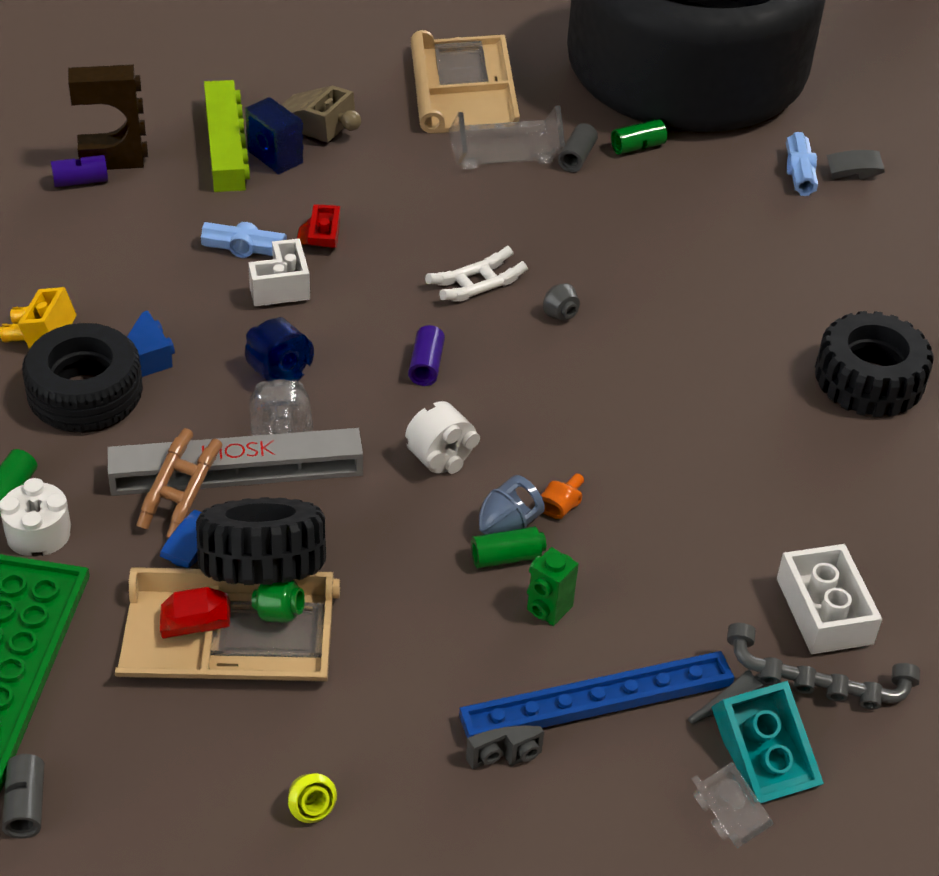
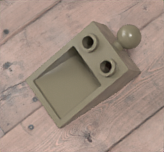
(324, 111)

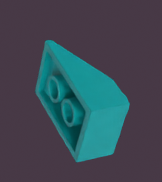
(768, 741)

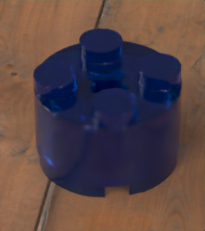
(278, 350)

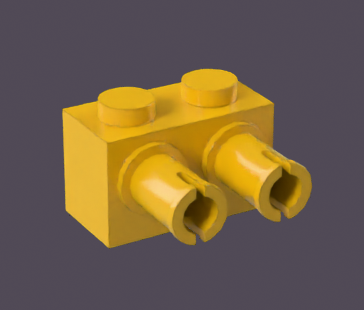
(46, 312)

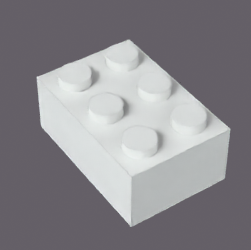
(828, 599)

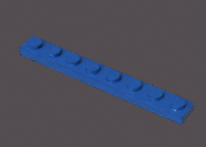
(600, 695)

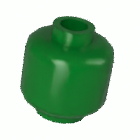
(278, 601)

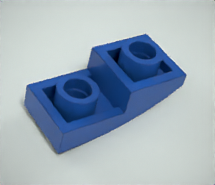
(182, 544)

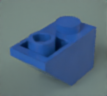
(153, 347)

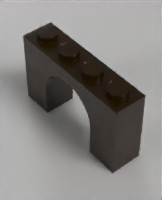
(118, 88)

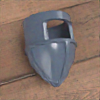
(504, 509)

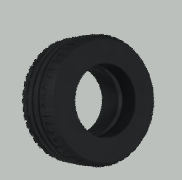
(89, 402)

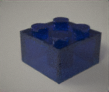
(274, 135)

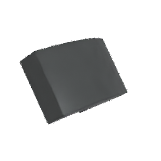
(864, 162)
(512, 742)

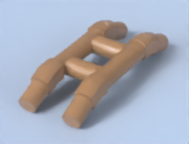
(183, 499)

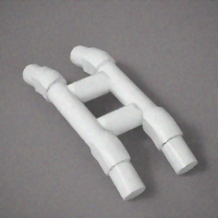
(484, 267)

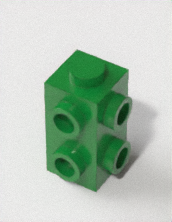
(552, 586)

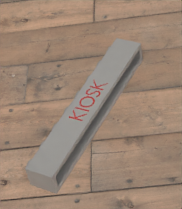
(243, 460)

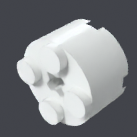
(441, 438)
(35, 518)

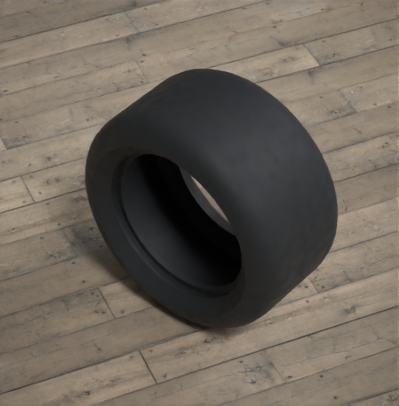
(694, 59)

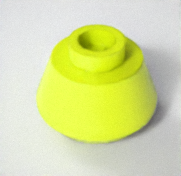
(311, 797)

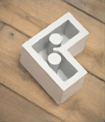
(283, 277)

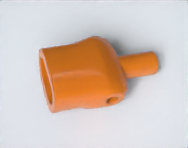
(562, 497)

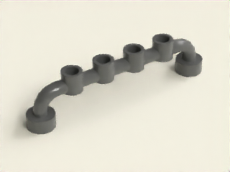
(806, 677)

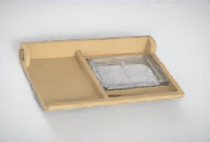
(461, 77)
(240, 652)

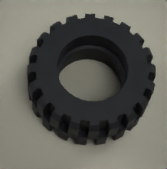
(869, 387)
(261, 541)

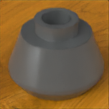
(561, 302)

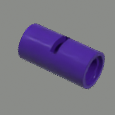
(79, 171)
(426, 355)

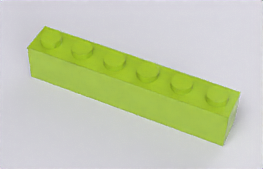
(226, 136)

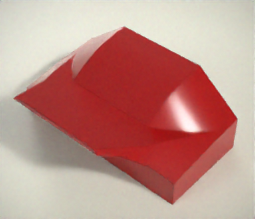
(321, 227)
(194, 612)

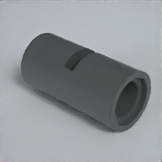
(578, 147)
(23, 796)

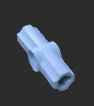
(801, 164)
(240, 239)

